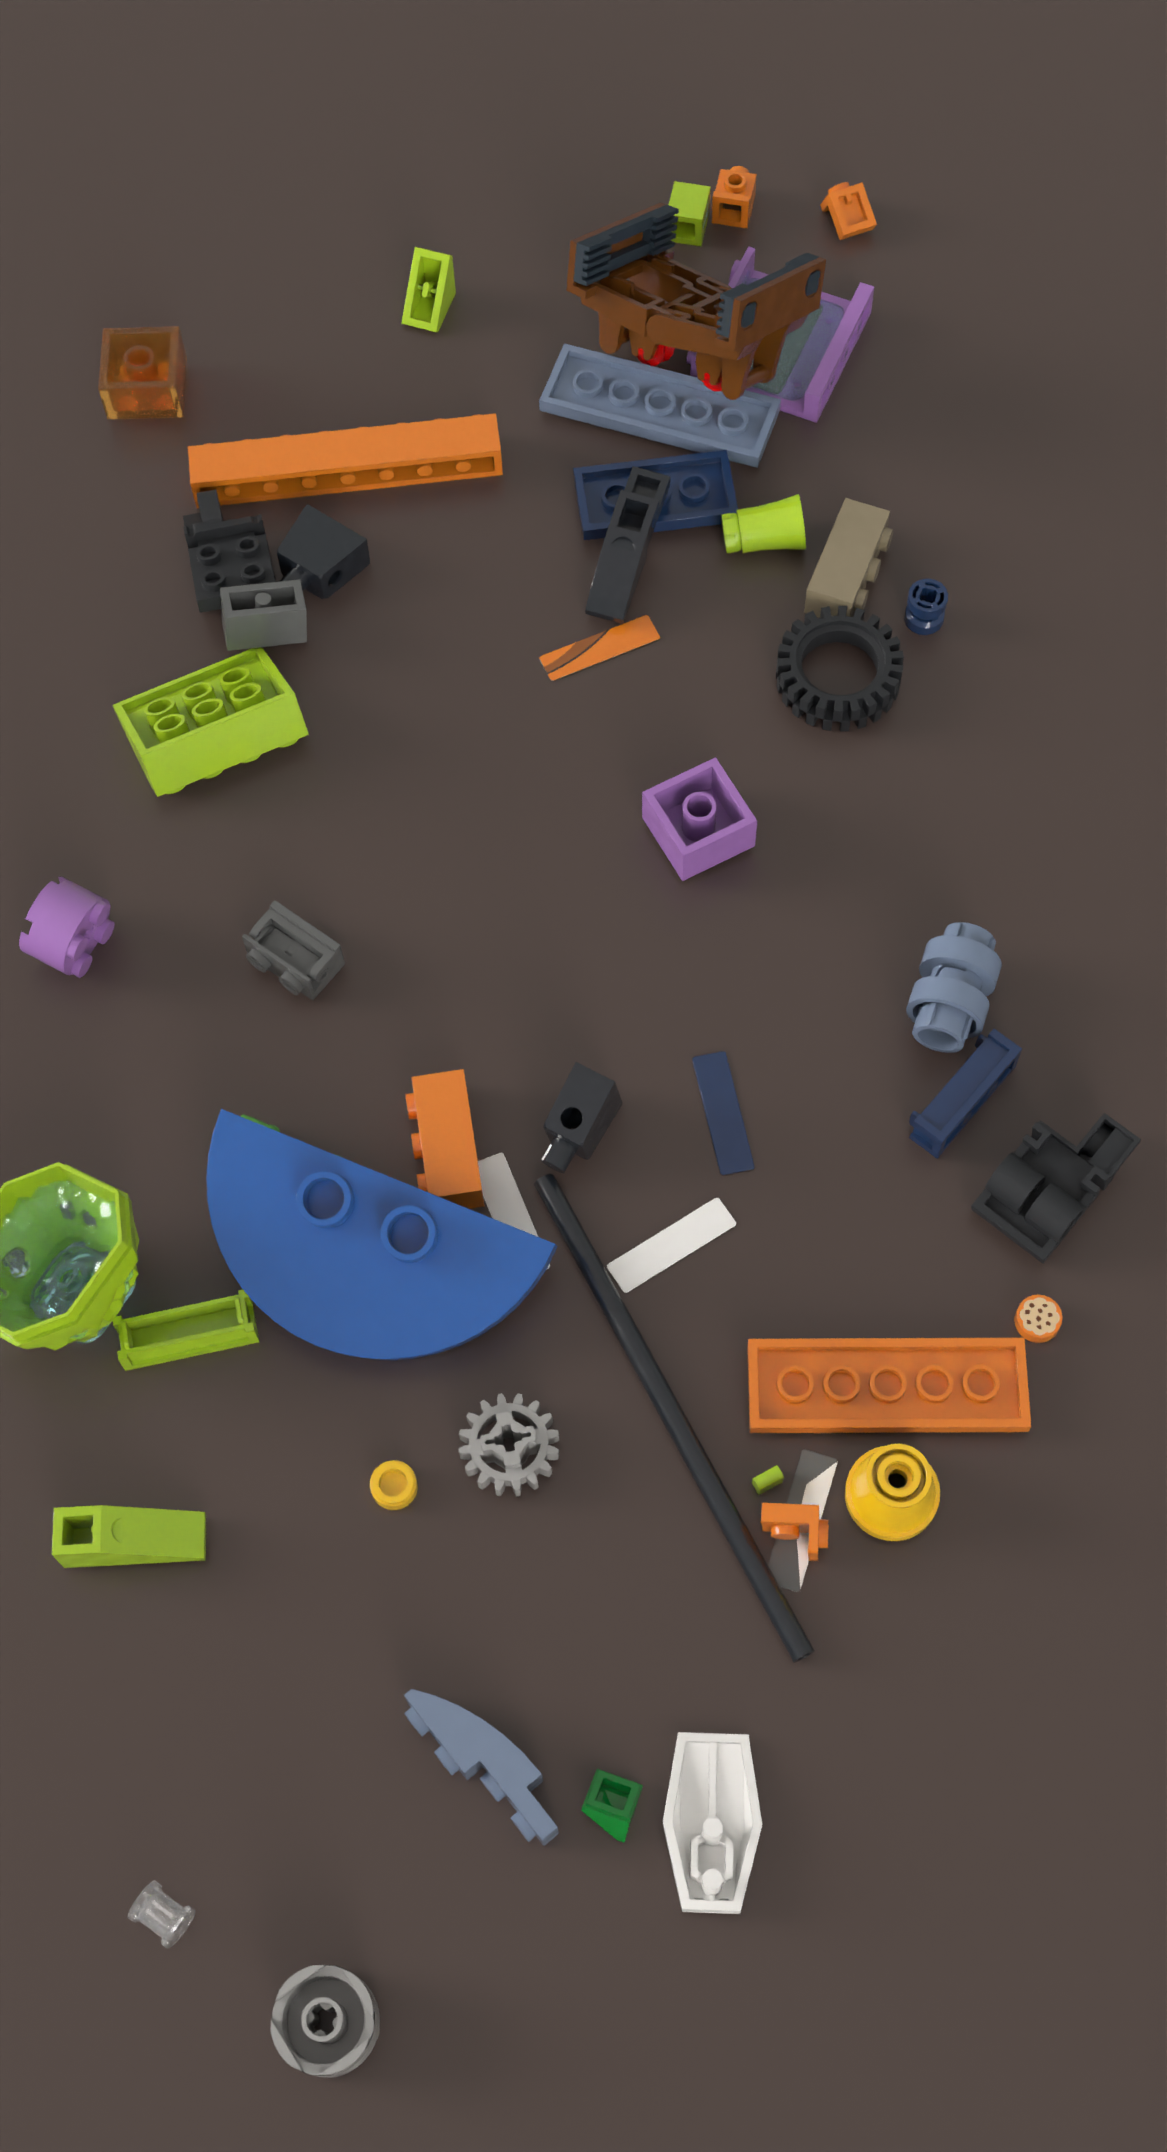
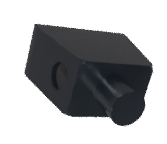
(321, 553)
(585, 1101)

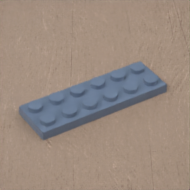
(658, 405)

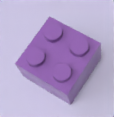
(699, 818)

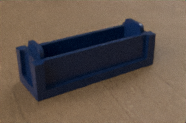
(965, 1093)

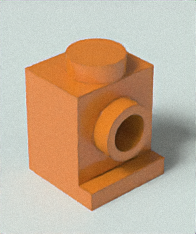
(734, 188)

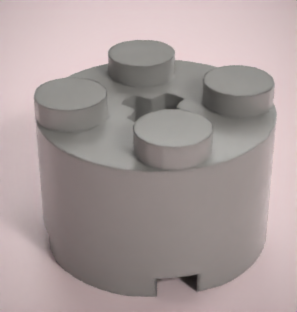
(296, 2017)

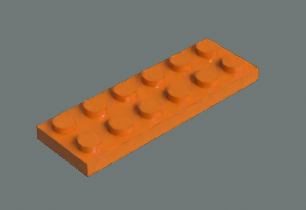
(888, 1385)

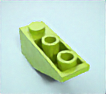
(126, 1536)

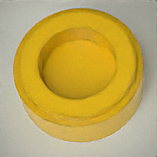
(393, 1485)

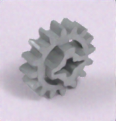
(491, 1446)

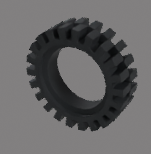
(844, 629)

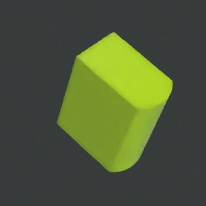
(768, 1480)

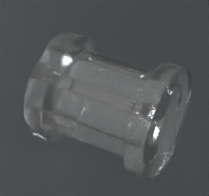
(161, 1914)

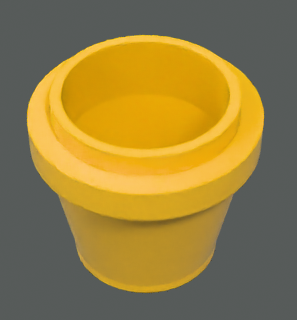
(887, 1510)

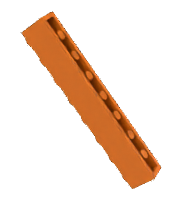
(347, 460)

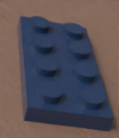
(697, 493)

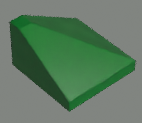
(612, 1803)

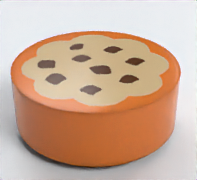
(1038, 1318)

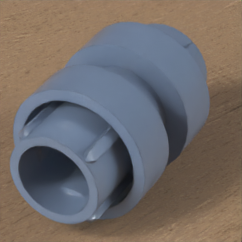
(951, 995)

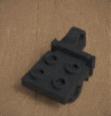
(224, 551)
(1051, 1183)

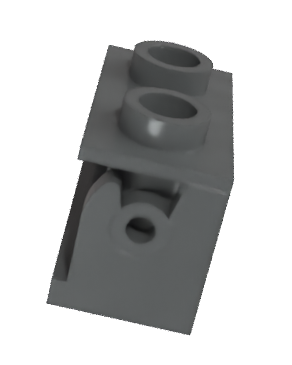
(293, 951)

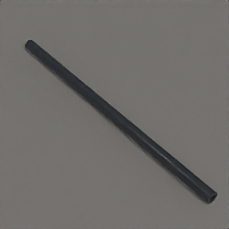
(675, 1421)

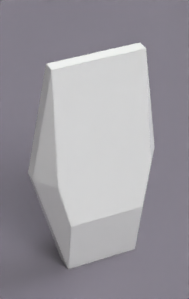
(712, 1820)

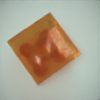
(142, 372)

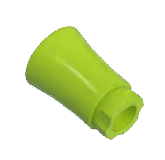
(765, 527)

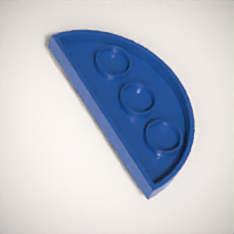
(357, 1253)

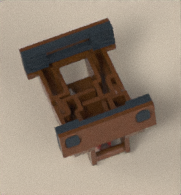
(701, 313)

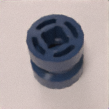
(926, 606)

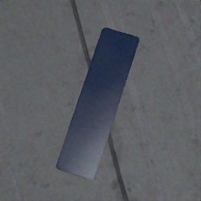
(723, 1113)

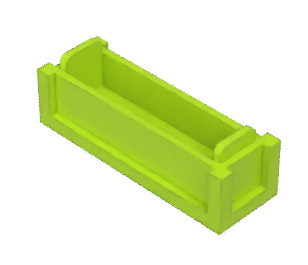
(186, 1331)

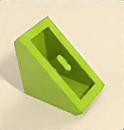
(429, 289)

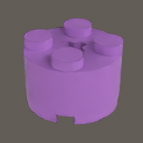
(66, 927)

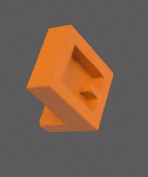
(849, 209)
(790, 1520)

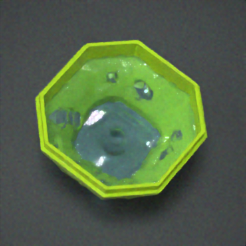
(63, 1257)

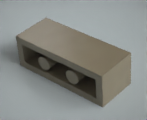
(849, 559)

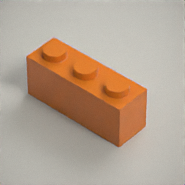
(445, 1138)

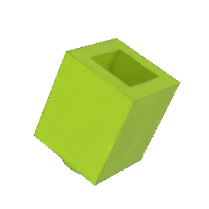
(693, 212)

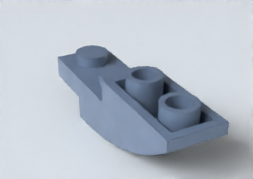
(473, 1744)

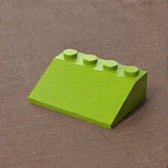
(211, 720)

